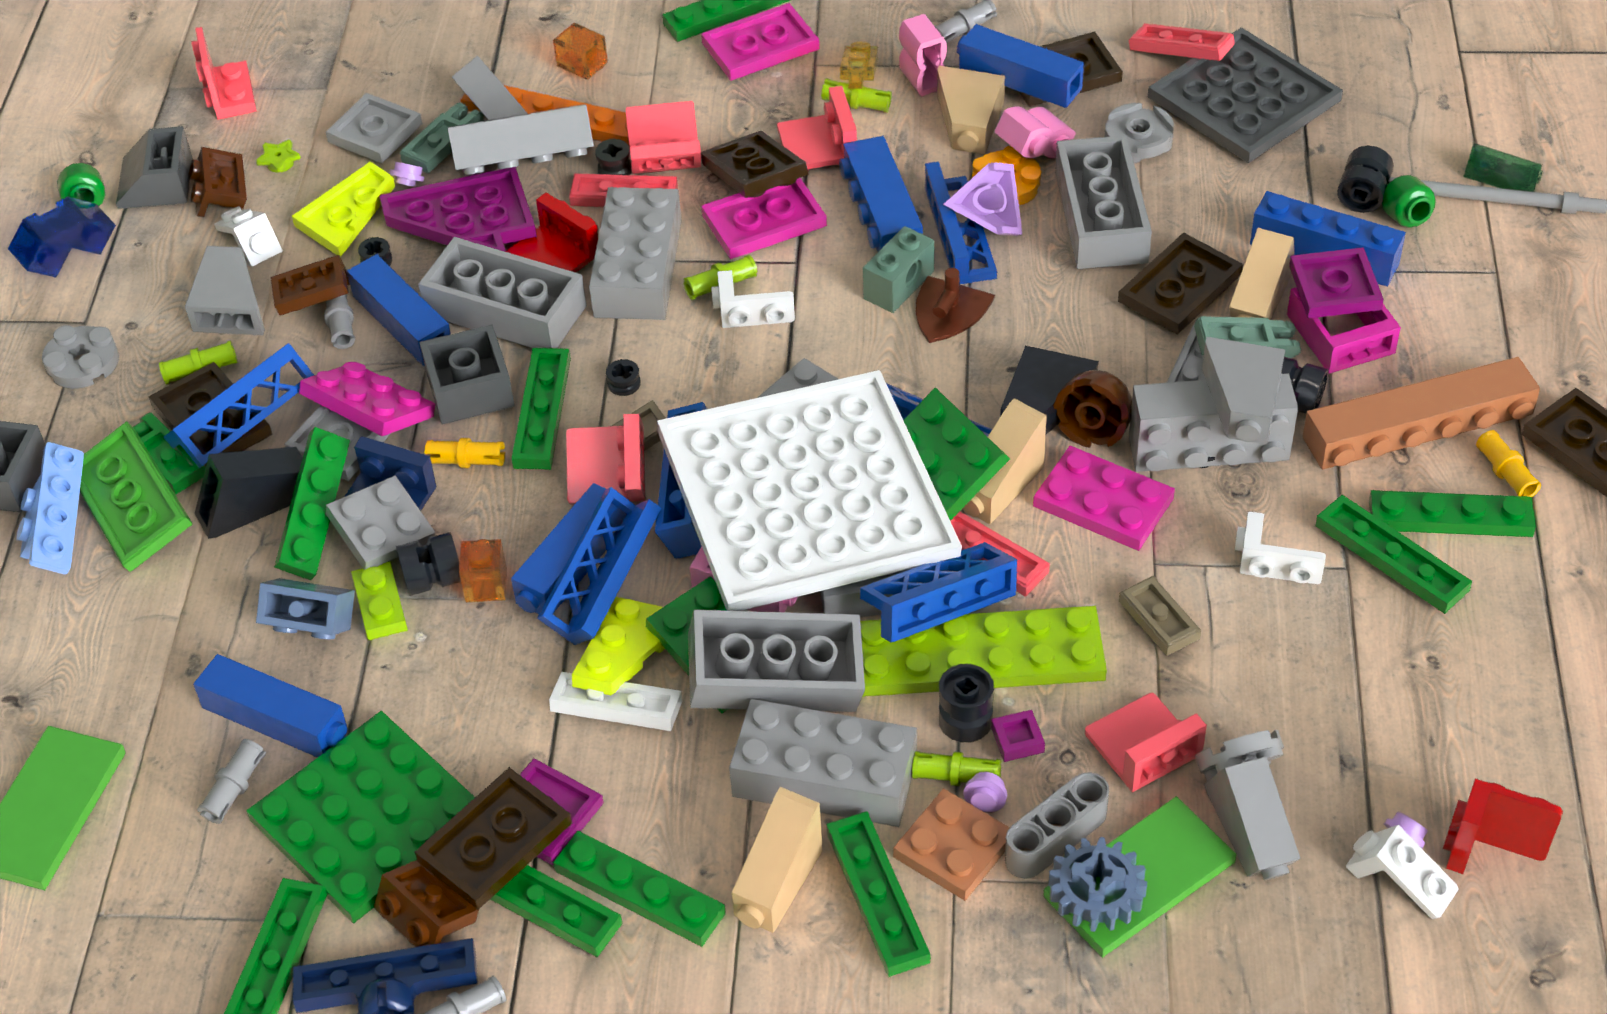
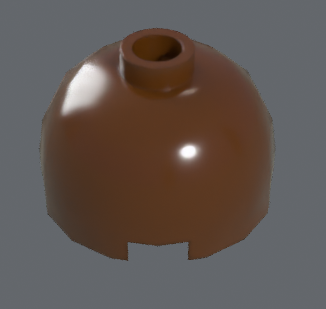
(1094, 408)

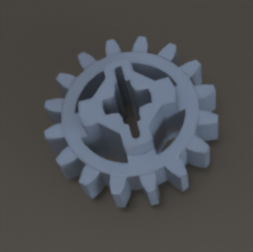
(1120, 884)

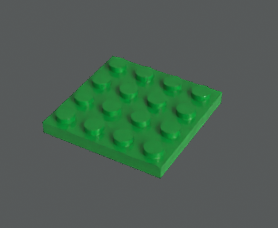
(360, 812)

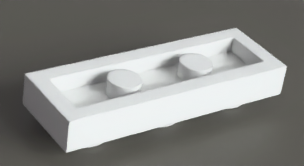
(628, 705)

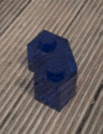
(47, 239)

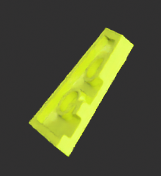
(344, 209)
(617, 648)

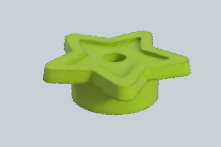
(278, 157)

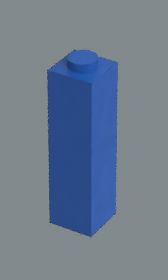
(1023, 64)
(396, 305)
(542, 569)
(270, 706)

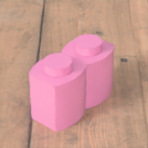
(921, 53)
(1033, 131)

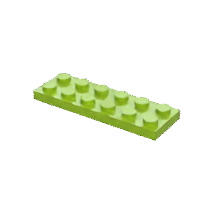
(1009, 645)

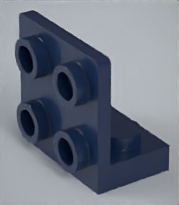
(382, 461)

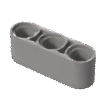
(1063, 808)

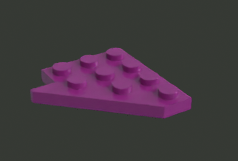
(475, 208)

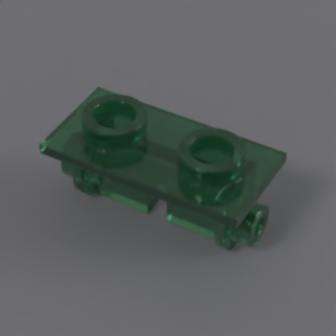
(1502, 169)

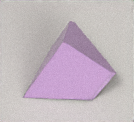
(990, 200)

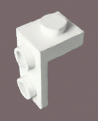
(251, 233)
(752, 308)
(1275, 561)
(1407, 865)

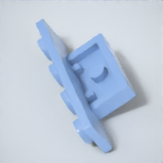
(52, 510)

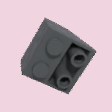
(156, 170)

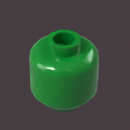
(82, 183)
(1408, 201)

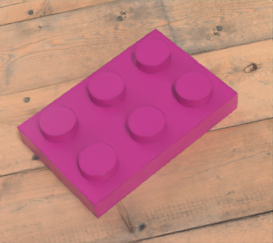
(760, 41)
(762, 221)
(367, 398)
(1104, 497)

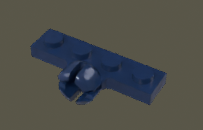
(385, 980)

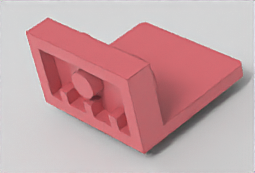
(228, 84)
(663, 137)
(821, 138)
(608, 458)
(1146, 740)

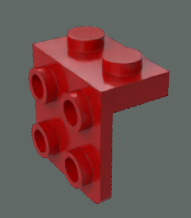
(562, 239)
(1501, 820)

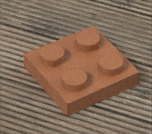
(953, 844)

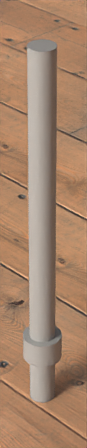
(1568, 202)

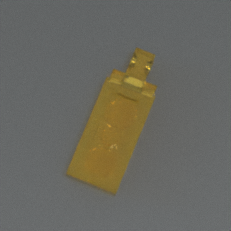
(858, 64)

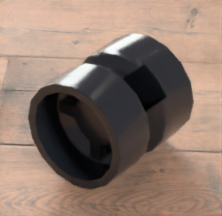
(1365, 179)
(1307, 383)
(429, 563)
(966, 702)

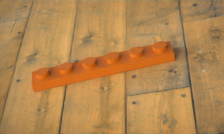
(604, 122)

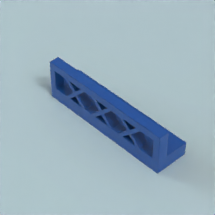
(952, 231)
(228, 399)
(610, 574)
(936, 595)

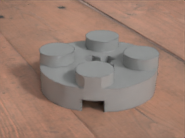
(1154, 129)
(69, 342)
(1239, 751)

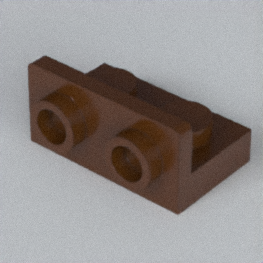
(217, 180)
(309, 285)
(421, 905)

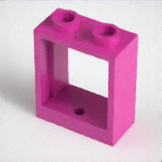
(1350, 348)

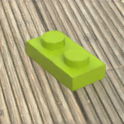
(379, 601)

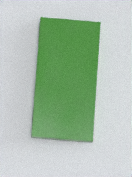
(130, 497)
(52, 803)
(1178, 860)

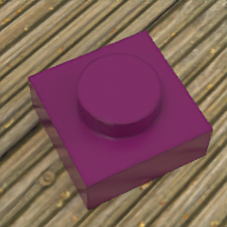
(1018, 735)

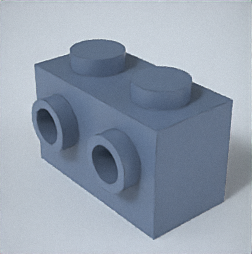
(305, 607)

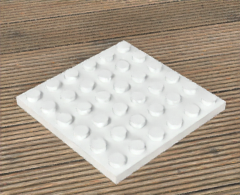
(806, 491)

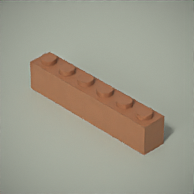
(1420, 413)

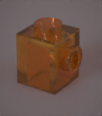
(580, 51)
(483, 570)

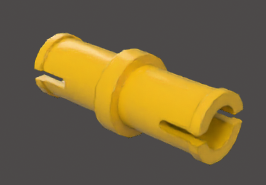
(465, 452)
(1508, 464)

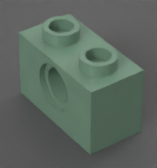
(898, 269)

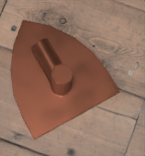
(949, 308)

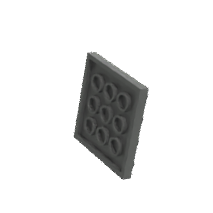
(1246, 97)

